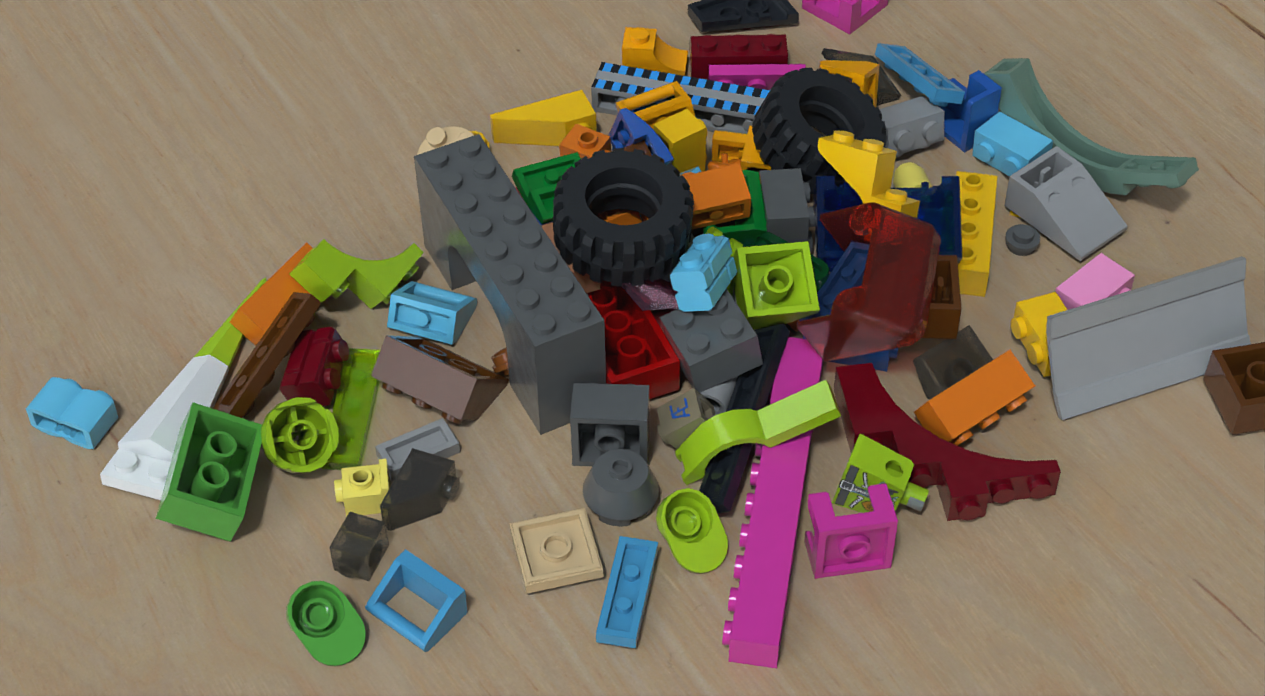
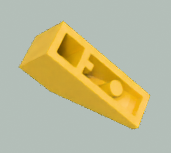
(543, 121)

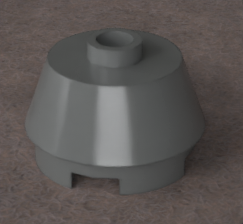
(620, 487)

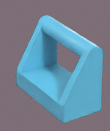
(430, 312)

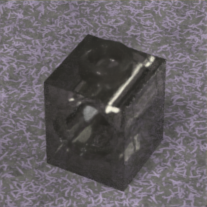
(359, 546)

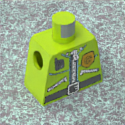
(875, 465)

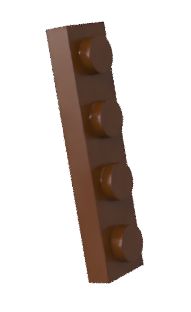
(266, 356)

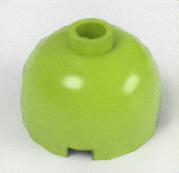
(299, 435)

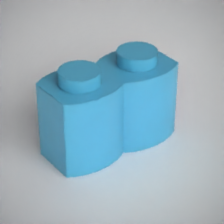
(72, 412)

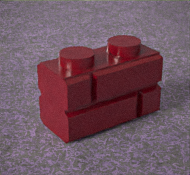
(315, 366)

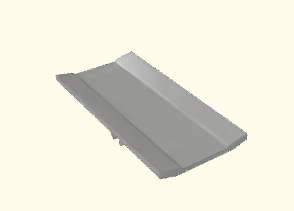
(1145, 337)

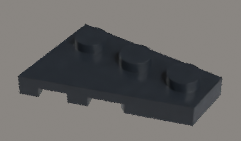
(738, 14)

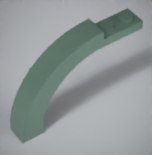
(1111, 170)

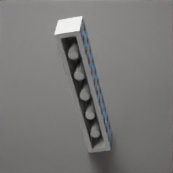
(716, 103)

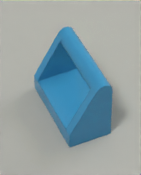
(429, 585)

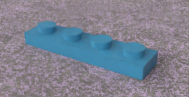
(919, 74)

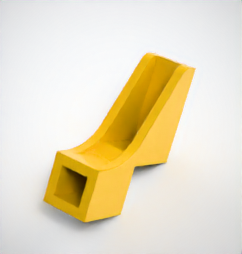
(867, 169)

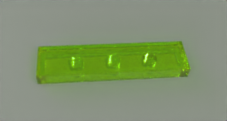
(354, 408)

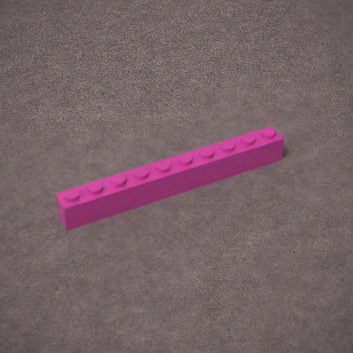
(773, 525)

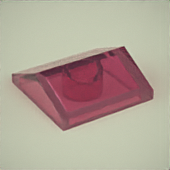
(652, 295)

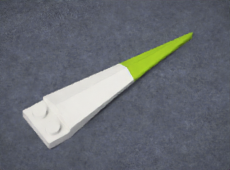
(148, 446)

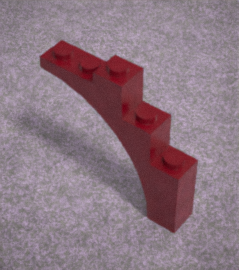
(962, 477)

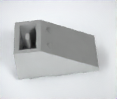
(1064, 203)

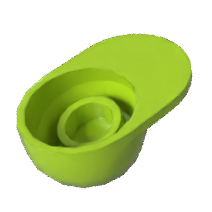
(692, 530)

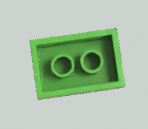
(211, 472)

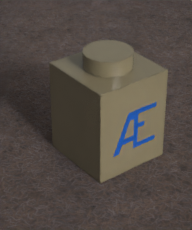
(683, 416)

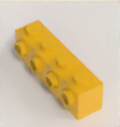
(977, 220)

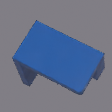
(978, 106)

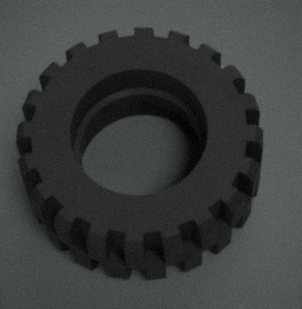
(816, 100)
(622, 251)

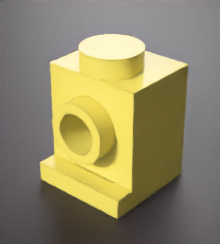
(363, 488)

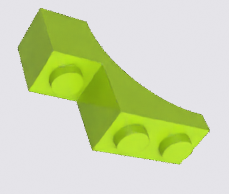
(329, 272)

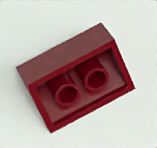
(735, 50)

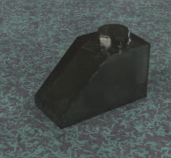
(419, 489)

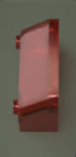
(895, 287)

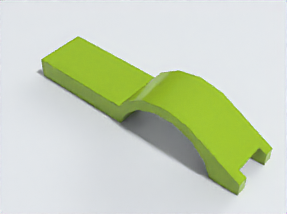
(765, 426)

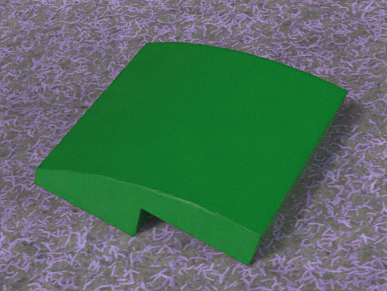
(538, 183)

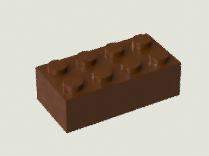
(1238, 386)

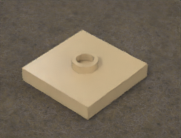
(556, 550)

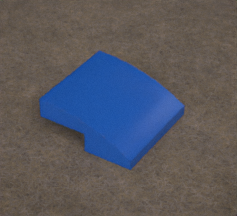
(632, 129)

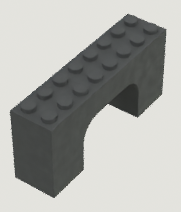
(488, 235)

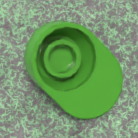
(326, 623)

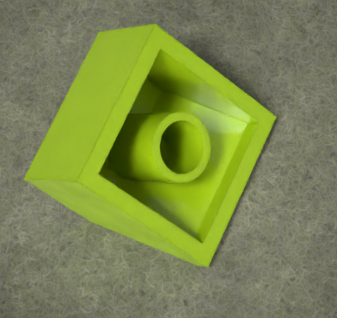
(775, 283)

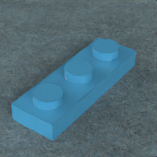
(627, 592)

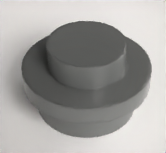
(1022, 239)

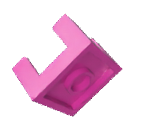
(844, 14)
(851, 541)

